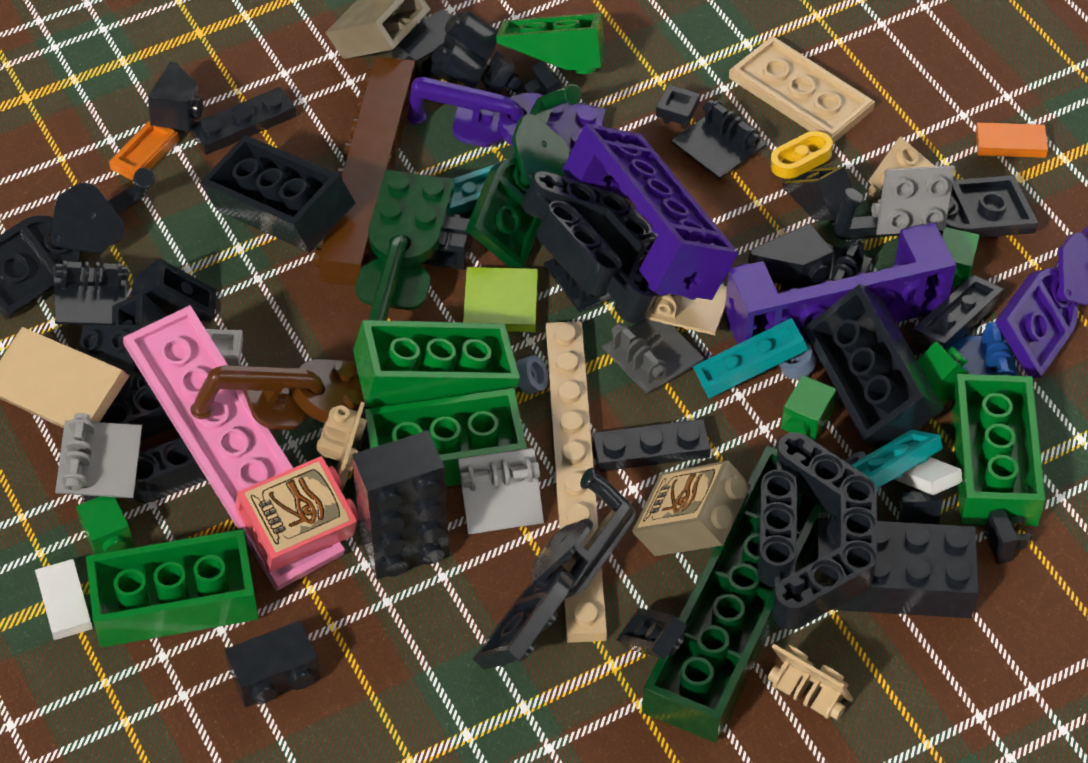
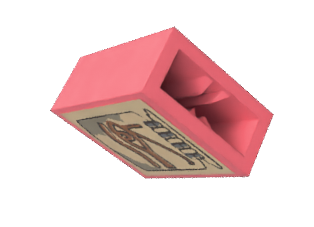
(296, 513)

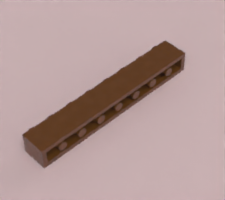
(373, 150)

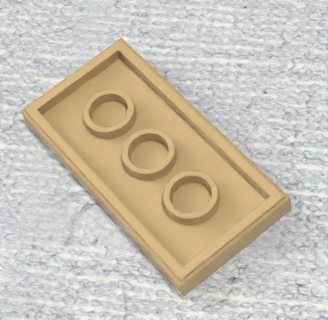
(801, 89)
(56, 379)

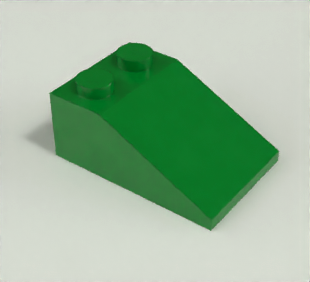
(563, 41)

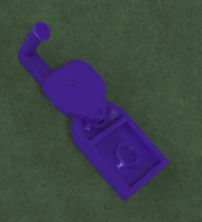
(491, 118)
(1046, 307)

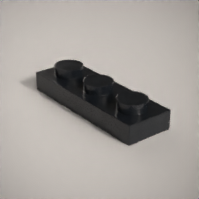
(243, 119)
(958, 313)
(651, 445)
(653, 633)

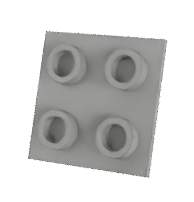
(913, 198)
(98, 458)
(501, 490)

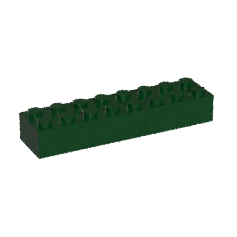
(725, 622)

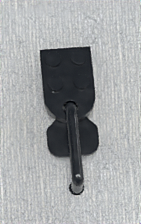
(976, 206)
(80, 222)
(552, 583)

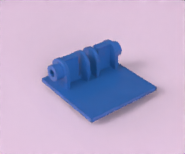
(987, 353)

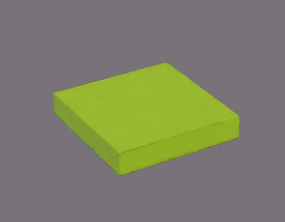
(502, 297)

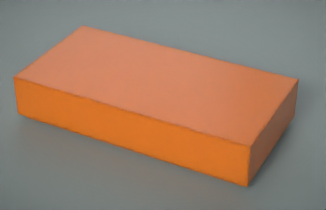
(1011, 140)
(143, 150)

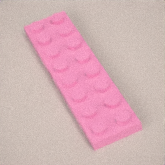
(228, 445)

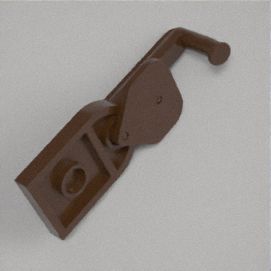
(285, 395)

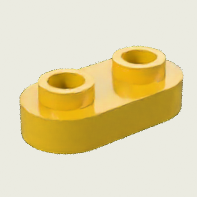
(801, 154)

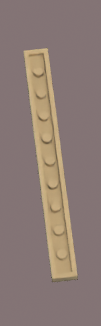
(572, 457)

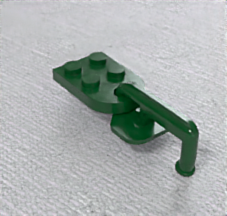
(406, 213)
(498, 213)

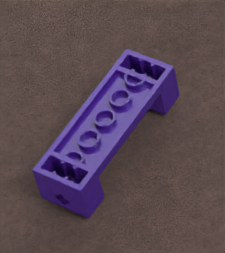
(690, 250)
(909, 288)

